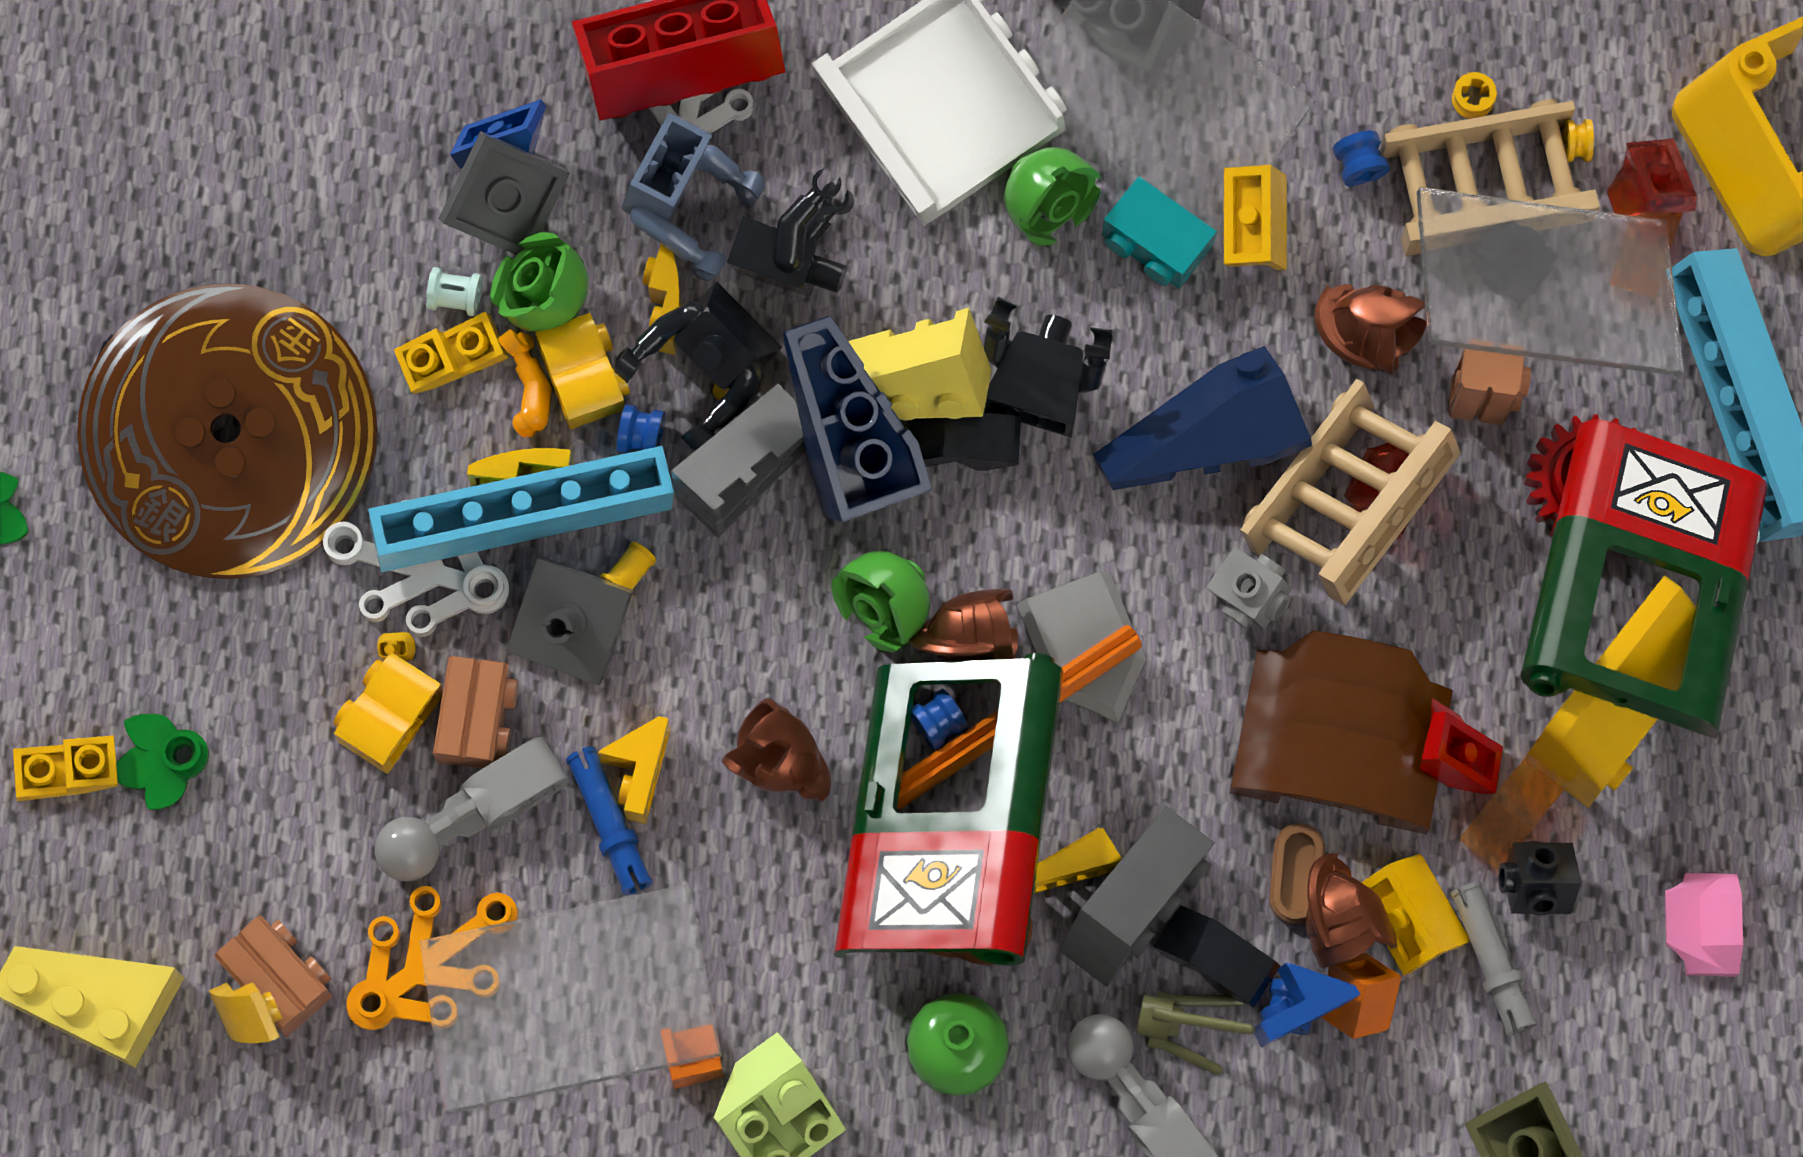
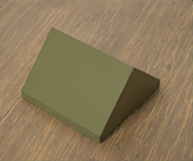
(1524, 1128)

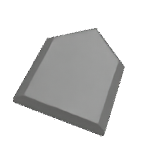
(1073, 620)

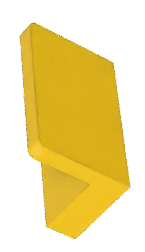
(1255, 216)
(1418, 913)

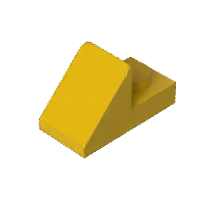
(643, 753)

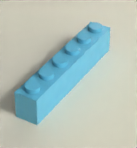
(1743, 381)
(521, 509)

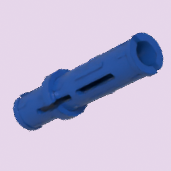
(616, 837)

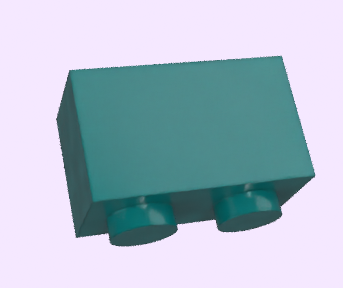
(1157, 234)

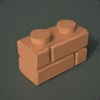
(1488, 386)
(474, 712)
(265, 957)

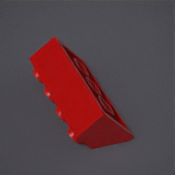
(675, 51)

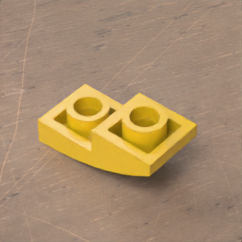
(663, 288)
(449, 355)
(517, 464)
(65, 769)
(246, 1013)

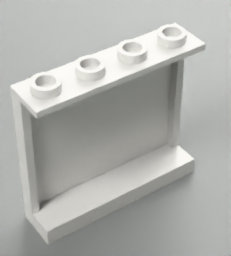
(943, 101)

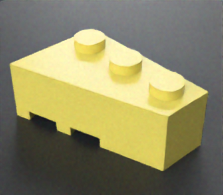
(930, 369)
(91, 998)

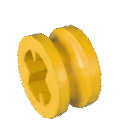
(1462, 87)
(1578, 140)

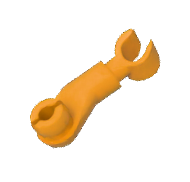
(537, 389)

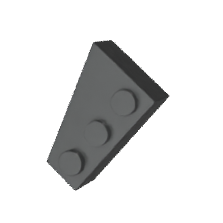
(741, 460)
(1137, 895)

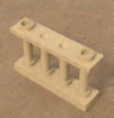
(1542, 116)
(1371, 529)

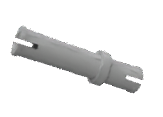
(1494, 960)

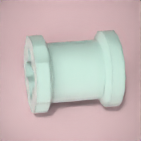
(454, 291)

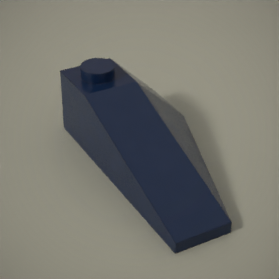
(1222, 418)
(850, 433)

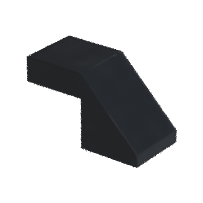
(972, 441)
(1217, 955)

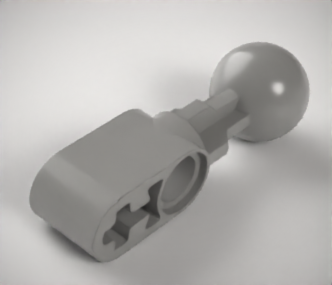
(489, 799)
(1102, 1050)

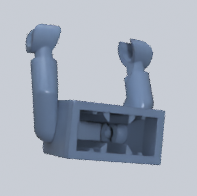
(664, 179)

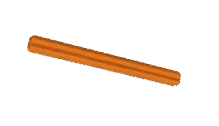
(981, 736)

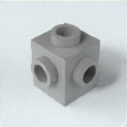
(1251, 589)

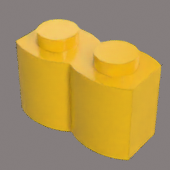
(581, 370)
(387, 712)

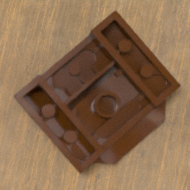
(1340, 729)

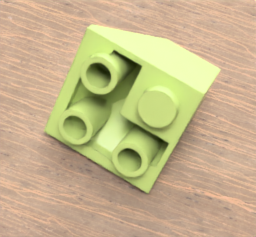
(775, 1105)

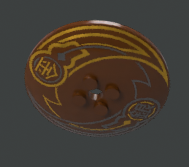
(239, 503)

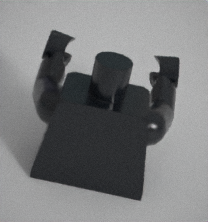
(791, 252)
(720, 342)
(1041, 373)

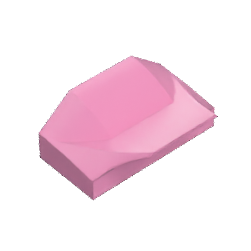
(1706, 923)

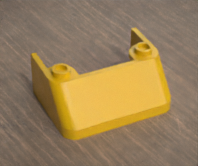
(1740, 146)
(1591, 737)

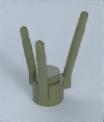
(1163, 1018)

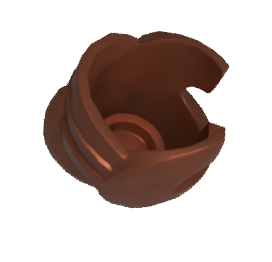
(1369, 325)
(970, 628)
(779, 753)
(1343, 913)

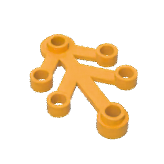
(412, 975)

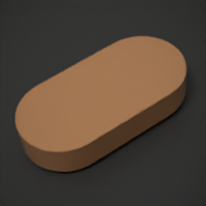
(1292, 859)

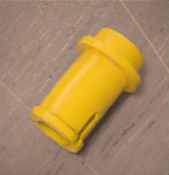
(631, 566)

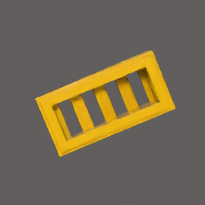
(1080, 860)

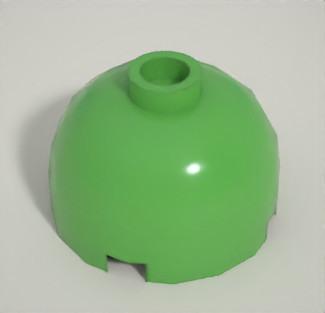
(1052, 184)
(541, 284)
(885, 595)
(957, 1044)

